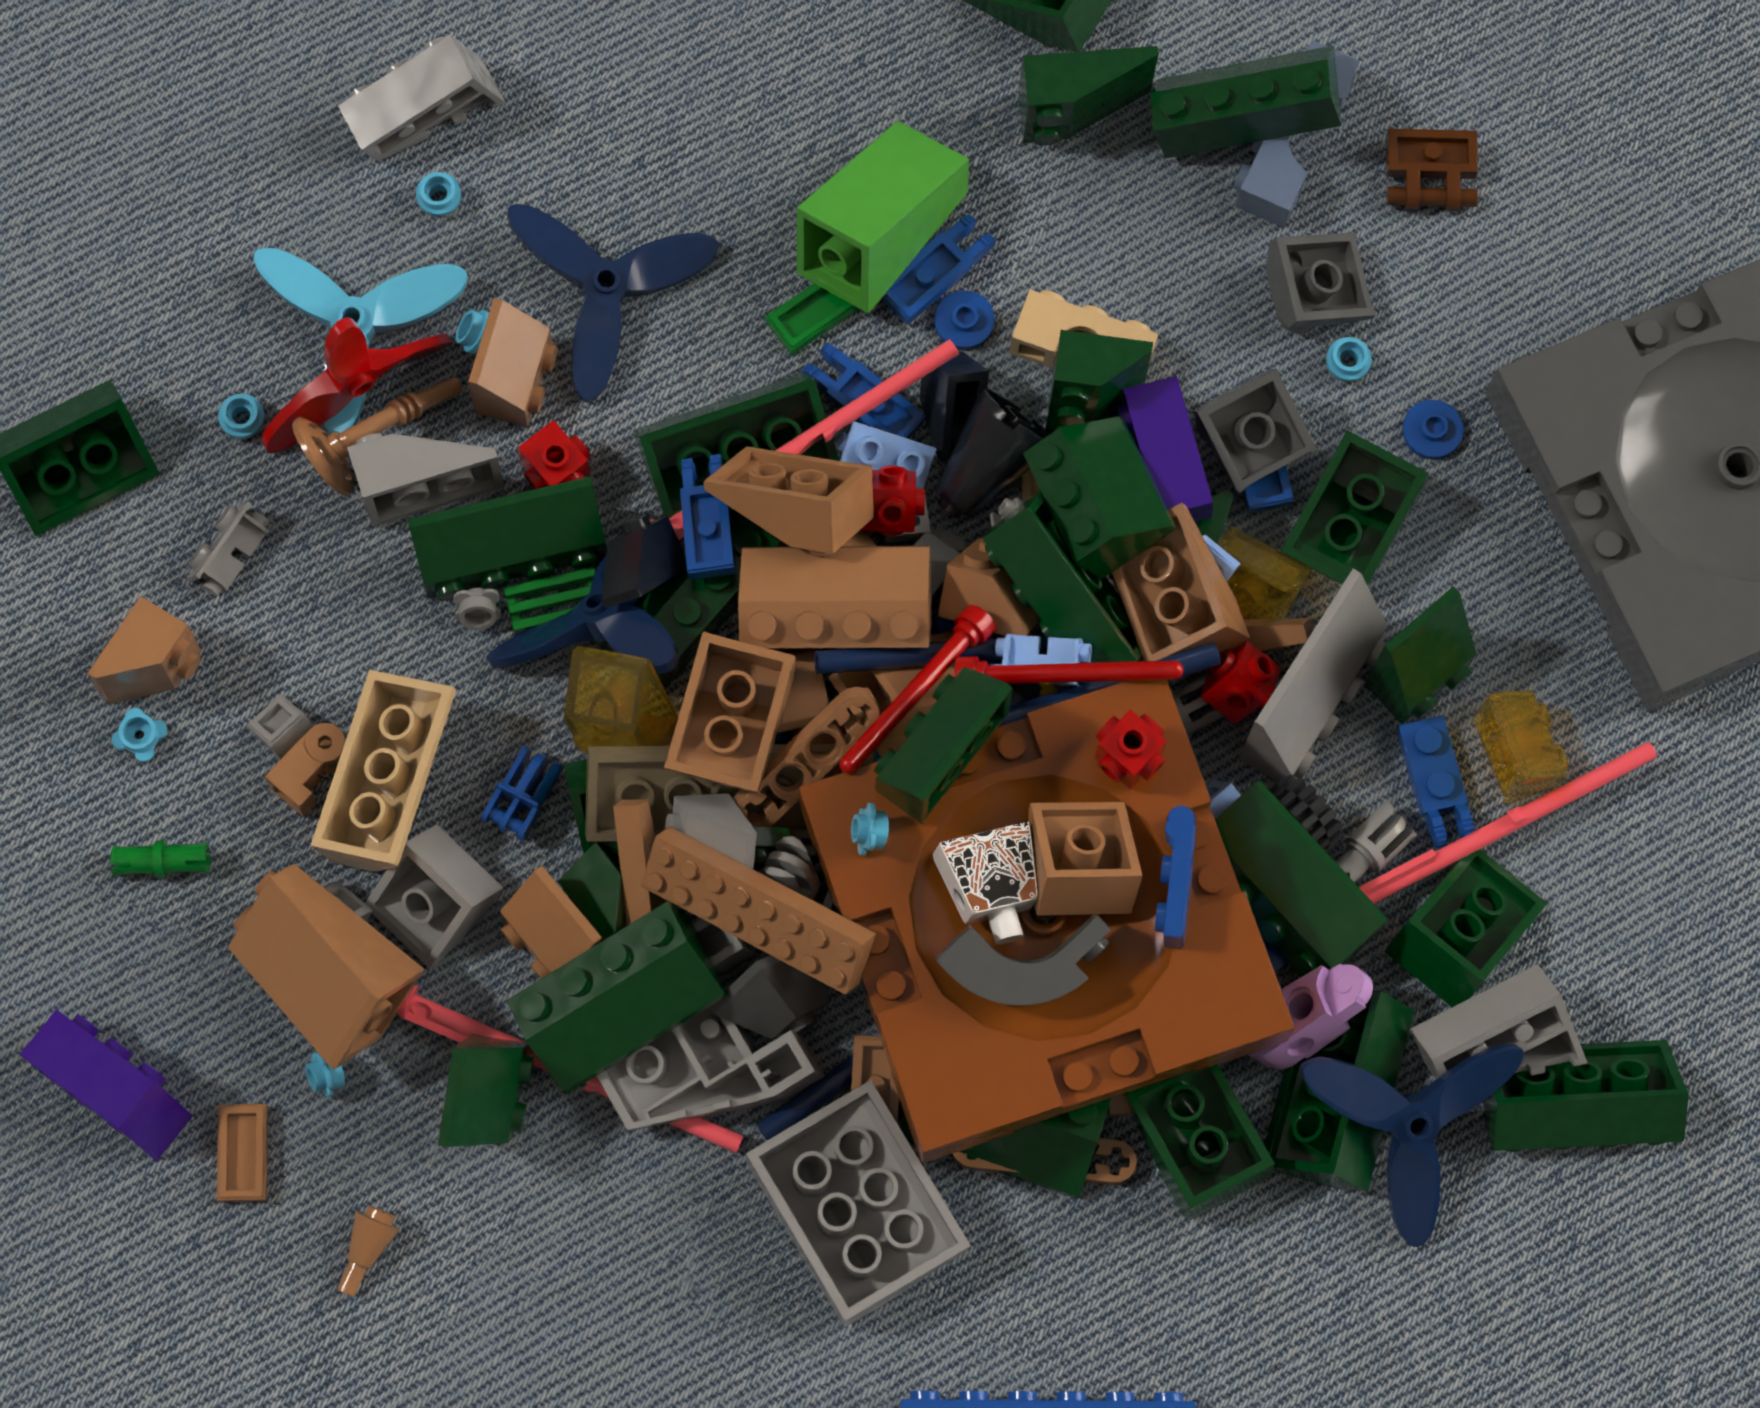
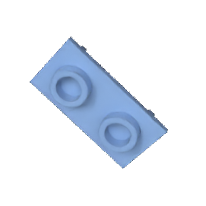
(880, 448)
(1026, 650)

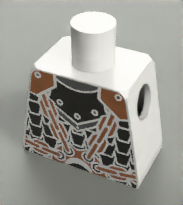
(991, 877)

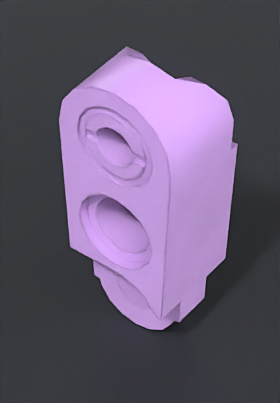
(1320, 1012)

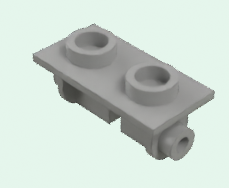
(236, 532)

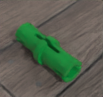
(160, 859)

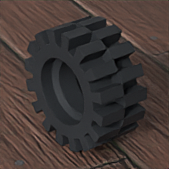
(1309, 810)

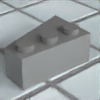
(418, 96)
(1516, 1011)

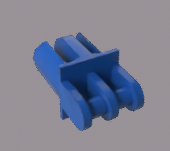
(521, 795)

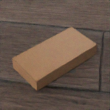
(242, 1153)

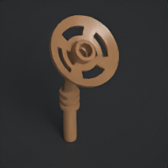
(330, 453)

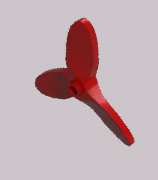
(348, 375)

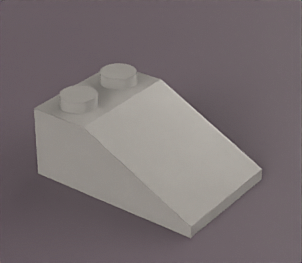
(418, 474)

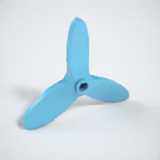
(385, 308)

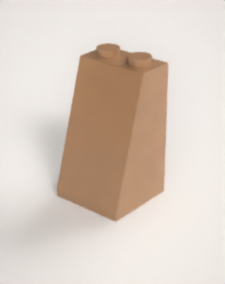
(322, 964)

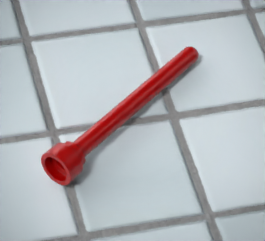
(971, 628)
(1074, 671)

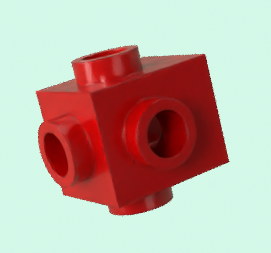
(553, 457)
(895, 501)
(1241, 682)
(1128, 764)

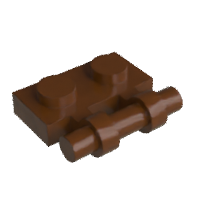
(1431, 155)

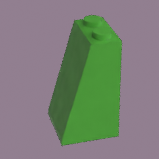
(878, 214)

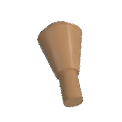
(369, 1238)

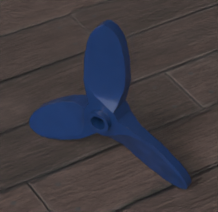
(636, 273)
(622, 626)
(1413, 1121)

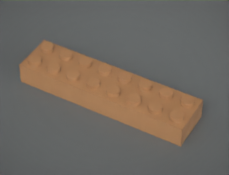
(758, 910)

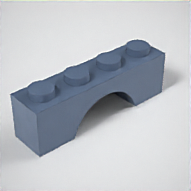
(1275, 178)

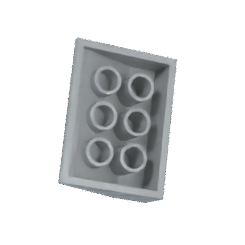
(1317, 683)
(857, 1203)

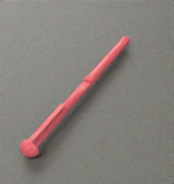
(857, 408)
(1514, 819)
(459, 1027)

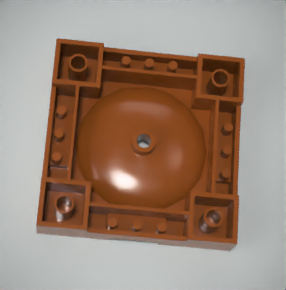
(1146, 1011)

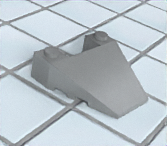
(708, 1061)

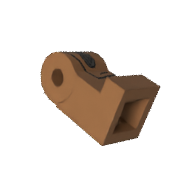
(306, 766)

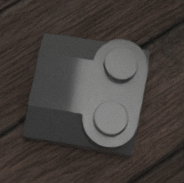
(1317, 281)
(1254, 429)

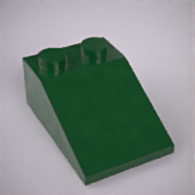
(1050, 22)
(1077, 89)
(1355, 510)
(1424, 659)
(1465, 927)
(485, 1092)
(1200, 1139)

